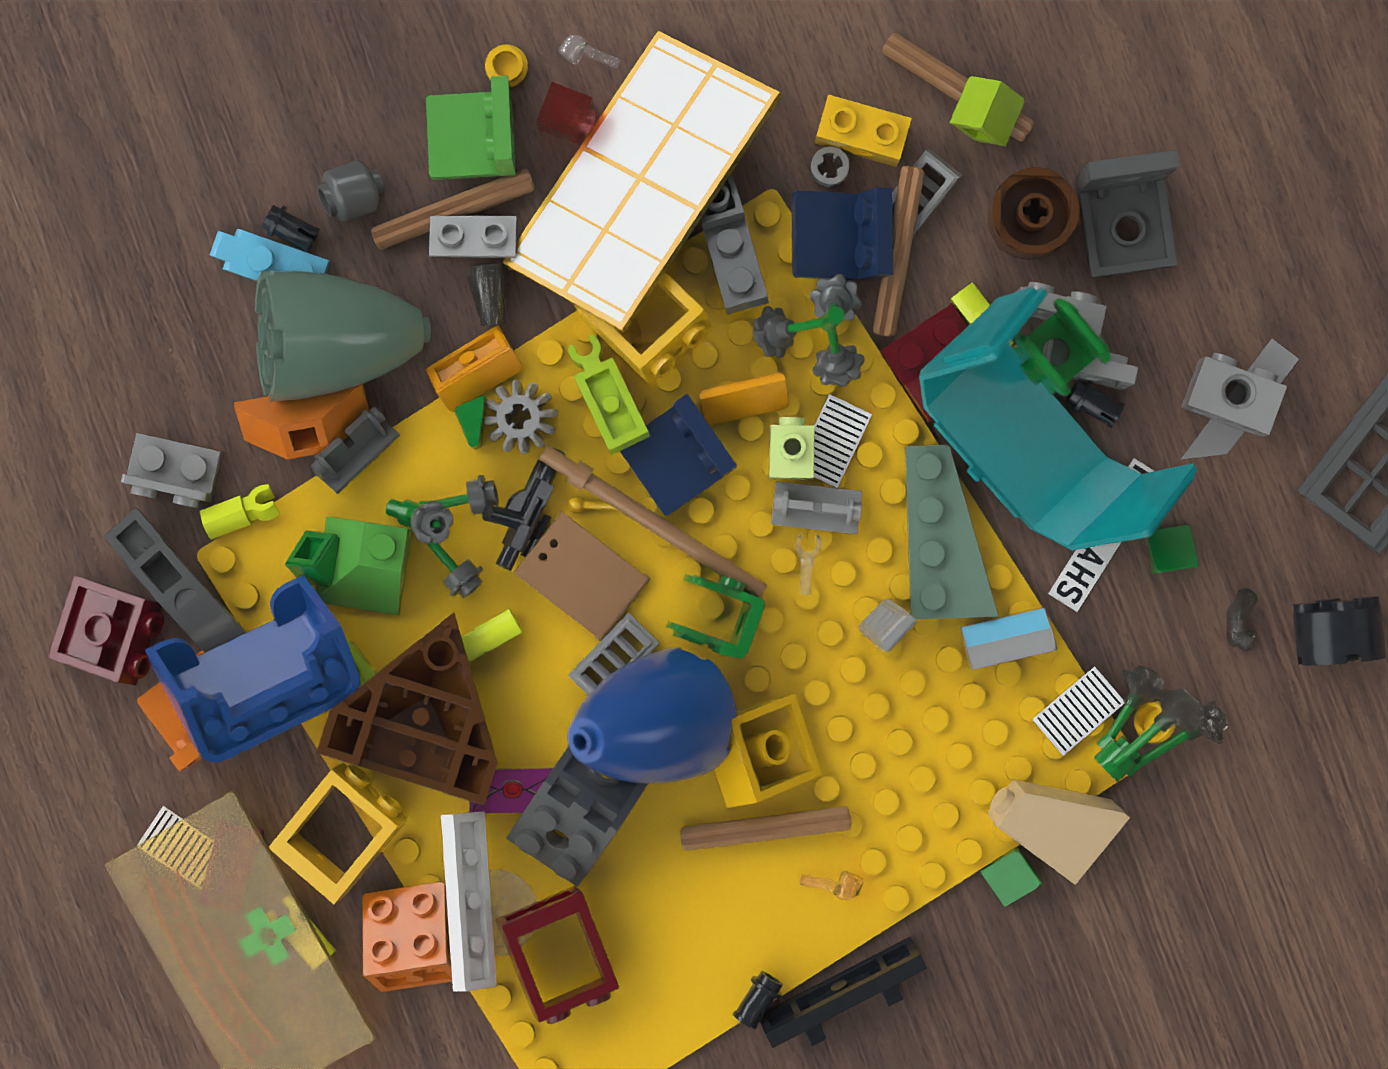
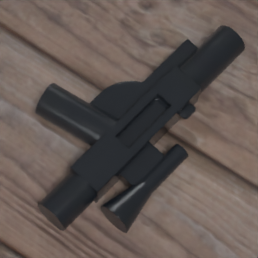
(523, 515)

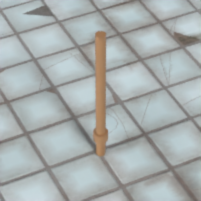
(581, 476)

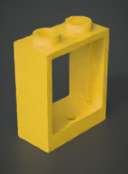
(662, 354)
(309, 861)

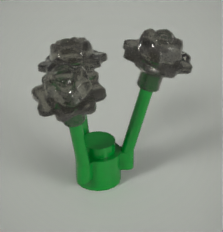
(1177, 709)

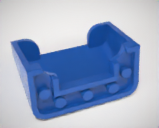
(260, 679)

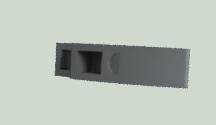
(733, 251)
(173, 582)

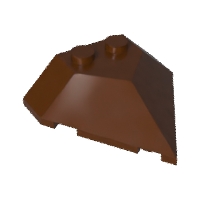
(419, 720)

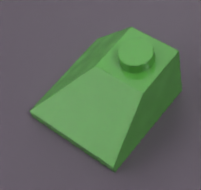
(368, 565)

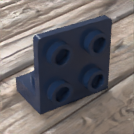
(842, 234)
(679, 456)

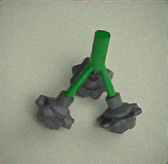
(833, 303)

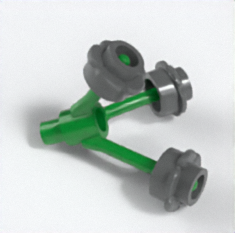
(431, 526)

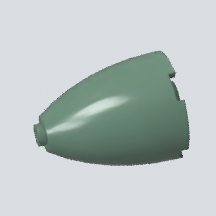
(330, 333)

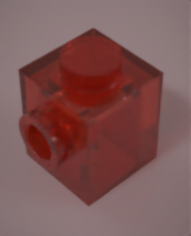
(566, 114)

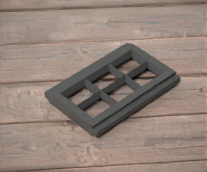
(1340, 456)

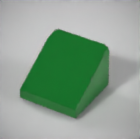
(471, 420)
(1172, 549)
(315, 558)
(1010, 877)

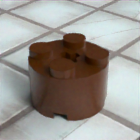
(1051, 197)

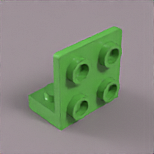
(471, 133)

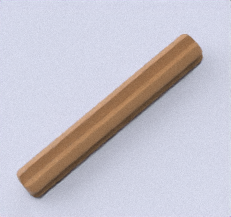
(939, 75)
(462, 204)
(903, 229)
(765, 828)

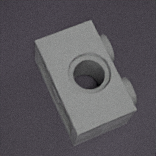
(1208, 397)

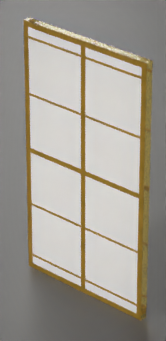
(642, 180)

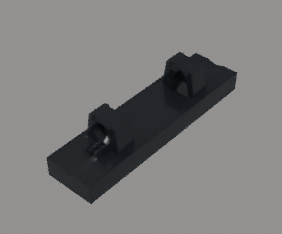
(841, 992)

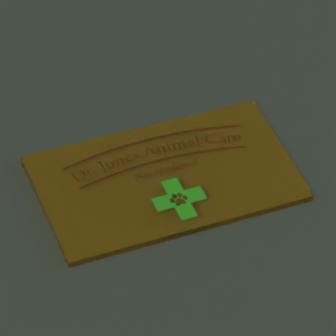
(239, 944)

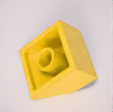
(767, 753)

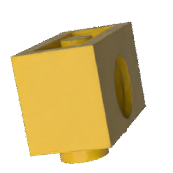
(863, 130)

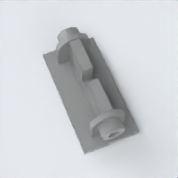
(473, 236)
(816, 507)

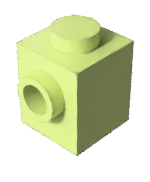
(791, 450)

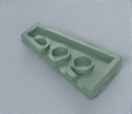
(943, 551)

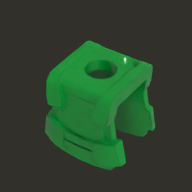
(1077, 335)
(745, 625)

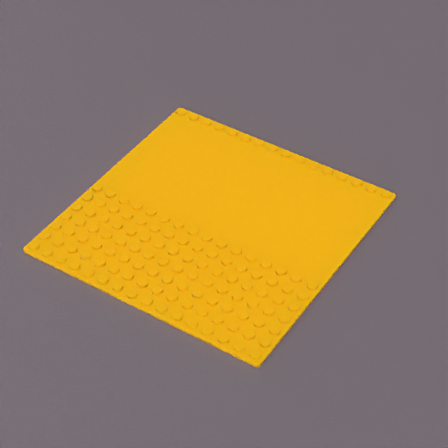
(897, 733)

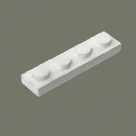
(468, 901)

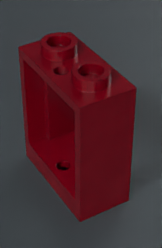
(538, 916)

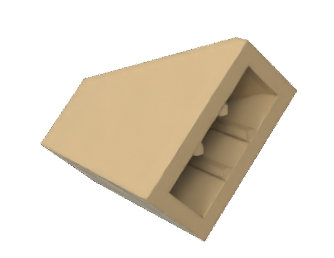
(1058, 824)

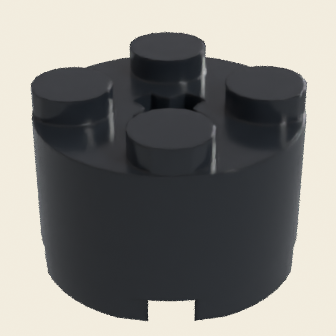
(1338, 631)

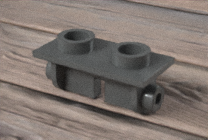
(348, 458)

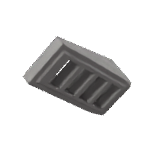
(945, 170)
(887, 625)
(636, 629)

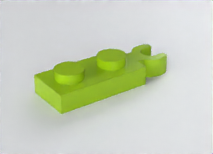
(608, 399)

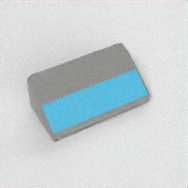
(1008, 638)

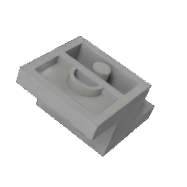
(1116, 372)

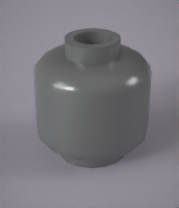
(350, 191)

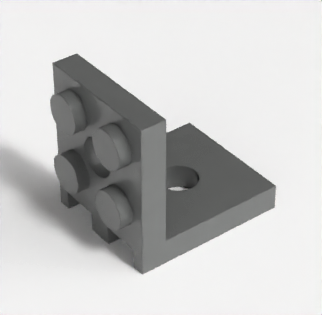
(1133, 190)
(580, 806)

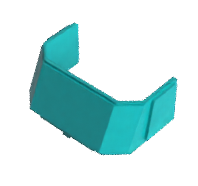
(1031, 446)

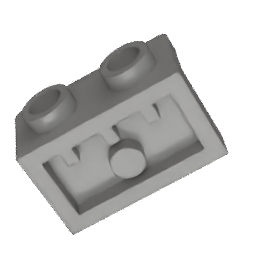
(172, 468)

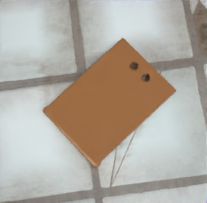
(581, 575)

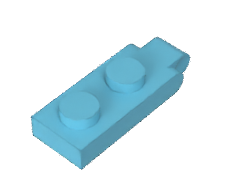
(250, 254)

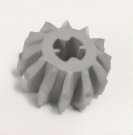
(510, 406)

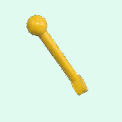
(577, 504)

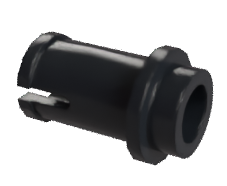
(290, 228)
(1094, 403)
(758, 999)

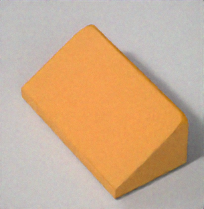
(474, 368)
(744, 399)

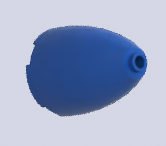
(656, 720)

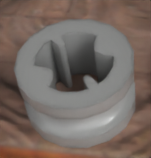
(841, 172)

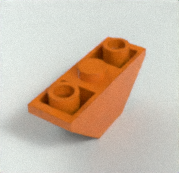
(300, 425)

